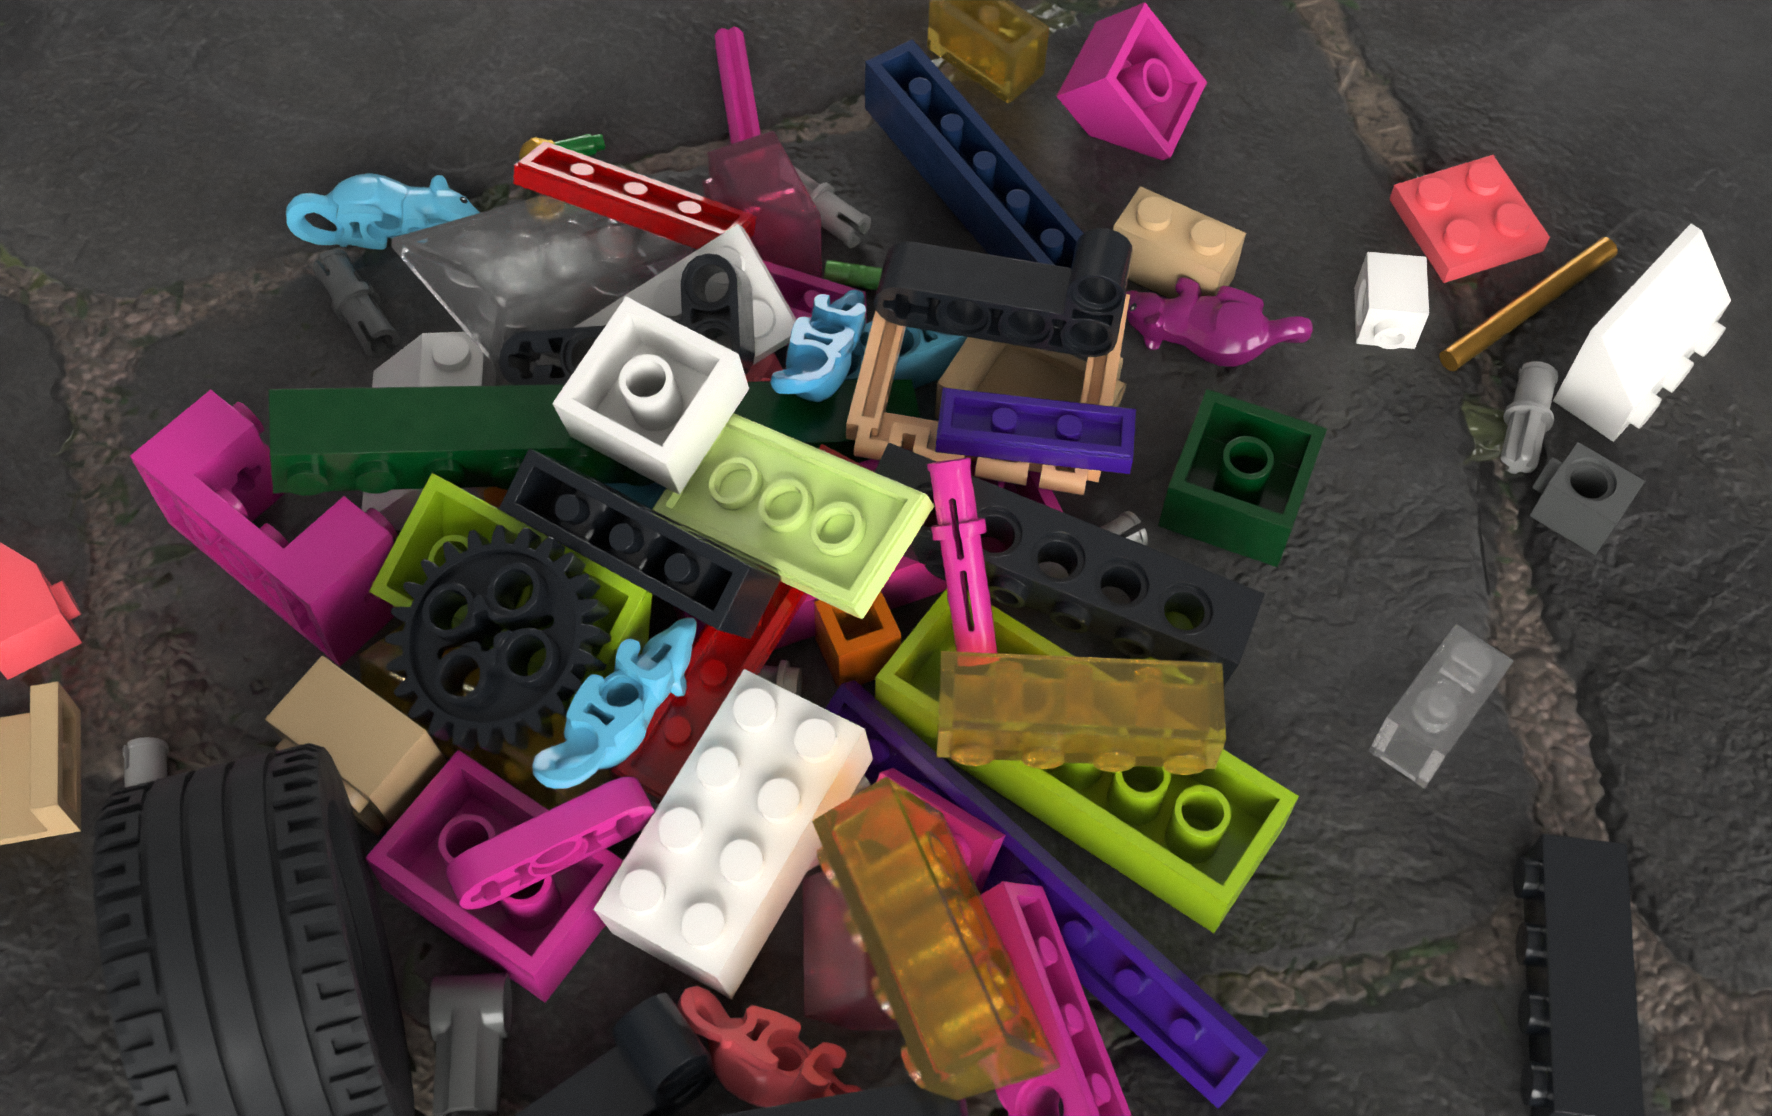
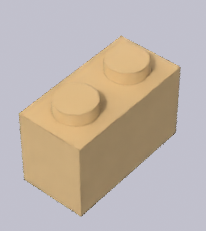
(1178, 243)

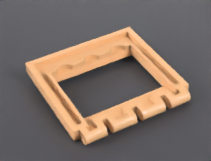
(875, 428)

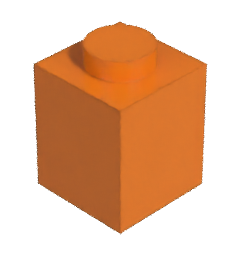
(853, 645)

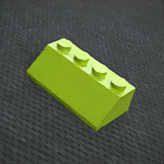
(448, 514)

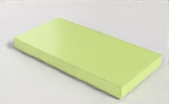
(800, 513)

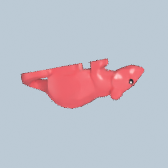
(761, 1053)

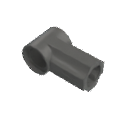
(469, 1024)

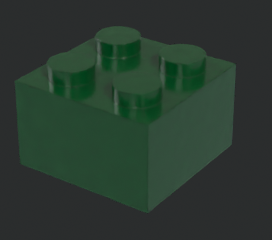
(1241, 477)

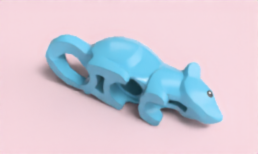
(375, 208)
(613, 713)

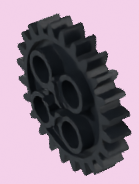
(506, 697)

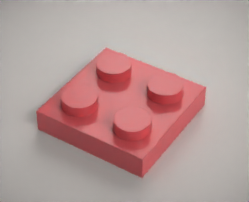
(1468, 218)

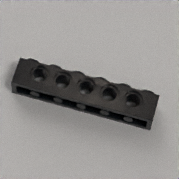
(1094, 559)

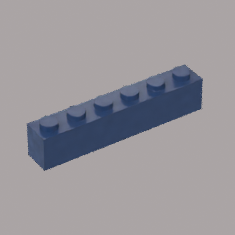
(965, 160)

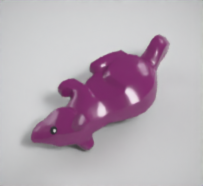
(1216, 328)

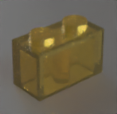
(990, 43)

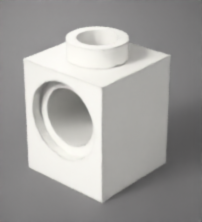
(1391, 300)

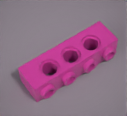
(1052, 985)

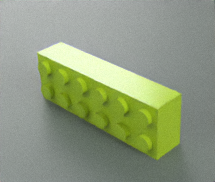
(1171, 833)

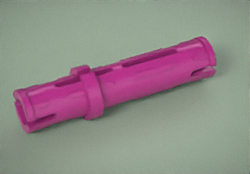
(949, 481)

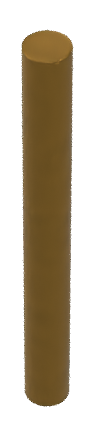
(1527, 304)

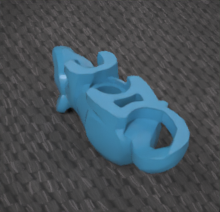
(822, 347)

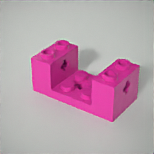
(217, 478)

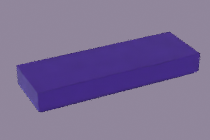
(1036, 430)

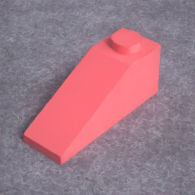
(32, 615)

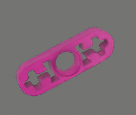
(549, 843)

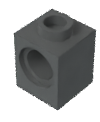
(1584, 496)

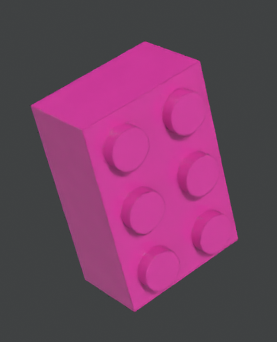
(529, 934)

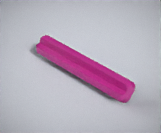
(736, 84)

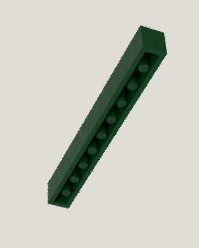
(481, 433)

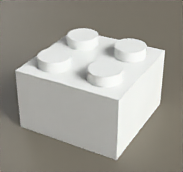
(652, 395)

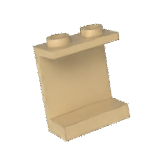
(41, 767)

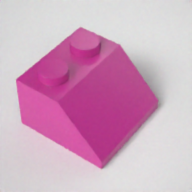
(1133, 84)

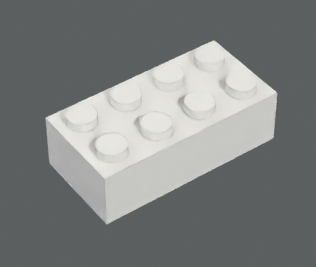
(735, 833)

